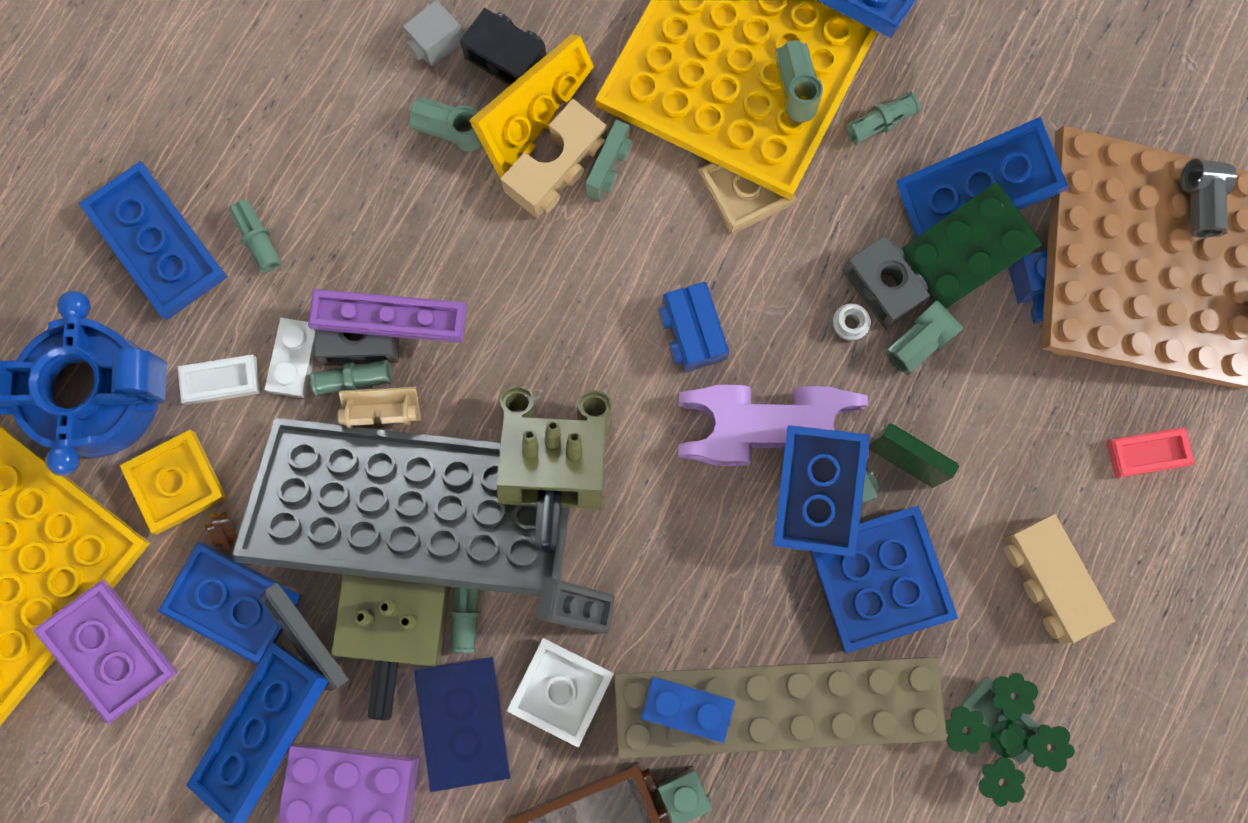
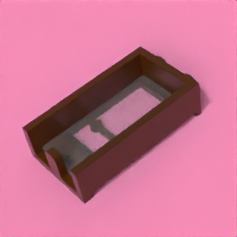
(611, 799)

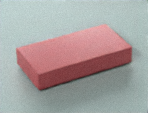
(1150, 452)

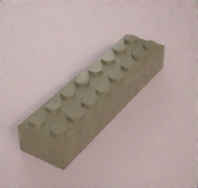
(794, 707)

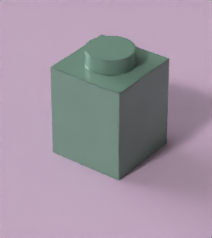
(684, 796)

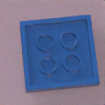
(888, 586)

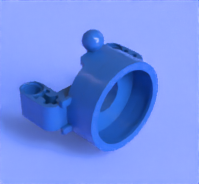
(114, 414)

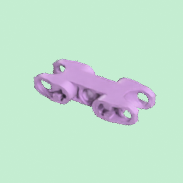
(746, 425)

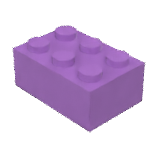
(347, 786)

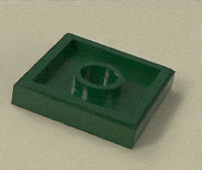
(913, 456)

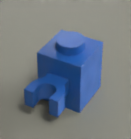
(1028, 281)

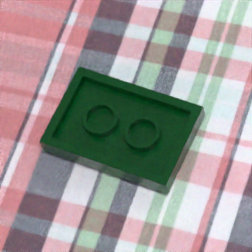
(971, 245)

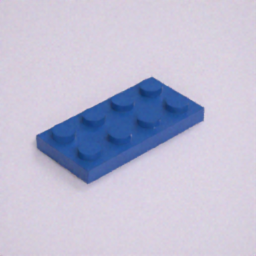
(1018, 159)
(153, 240)
(256, 734)

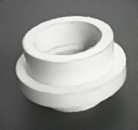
(856, 312)

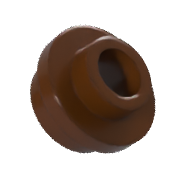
(221, 530)

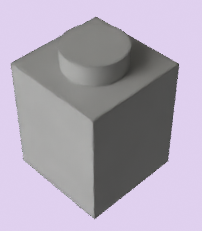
(432, 34)

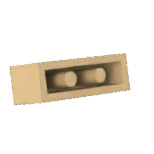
(1057, 580)

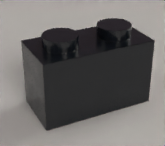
(501, 47)

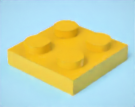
(173, 482)

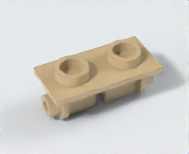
(379, 406)

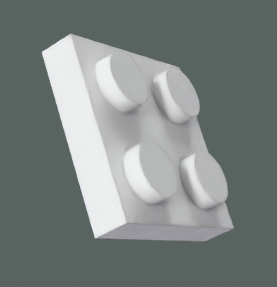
(560, 692)

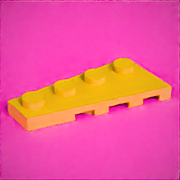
(530, 103)

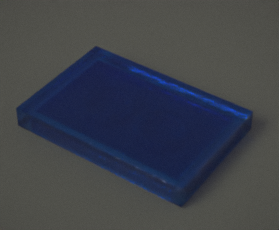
(462, 724)

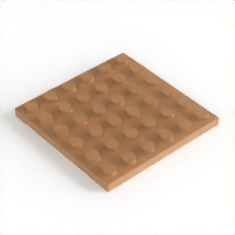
(1130, 276)

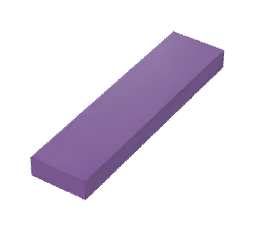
(387, 316)

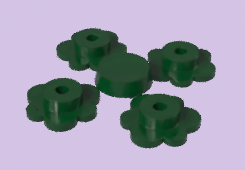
(1008, 739)

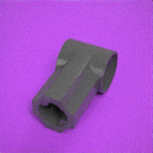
(1208, 188)

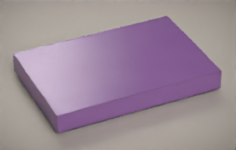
(105, 651)

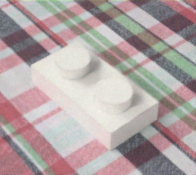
(291, 359)

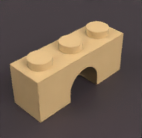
(539, 184)

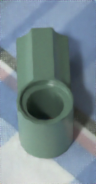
(798, 80)
(444, 122)
(930, 332)

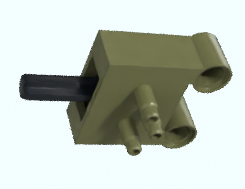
(552, 459)
(392, 626)

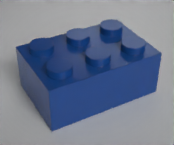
(821, 490)

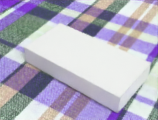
(218, 379)

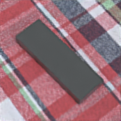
(575, 606)
(302, 636)

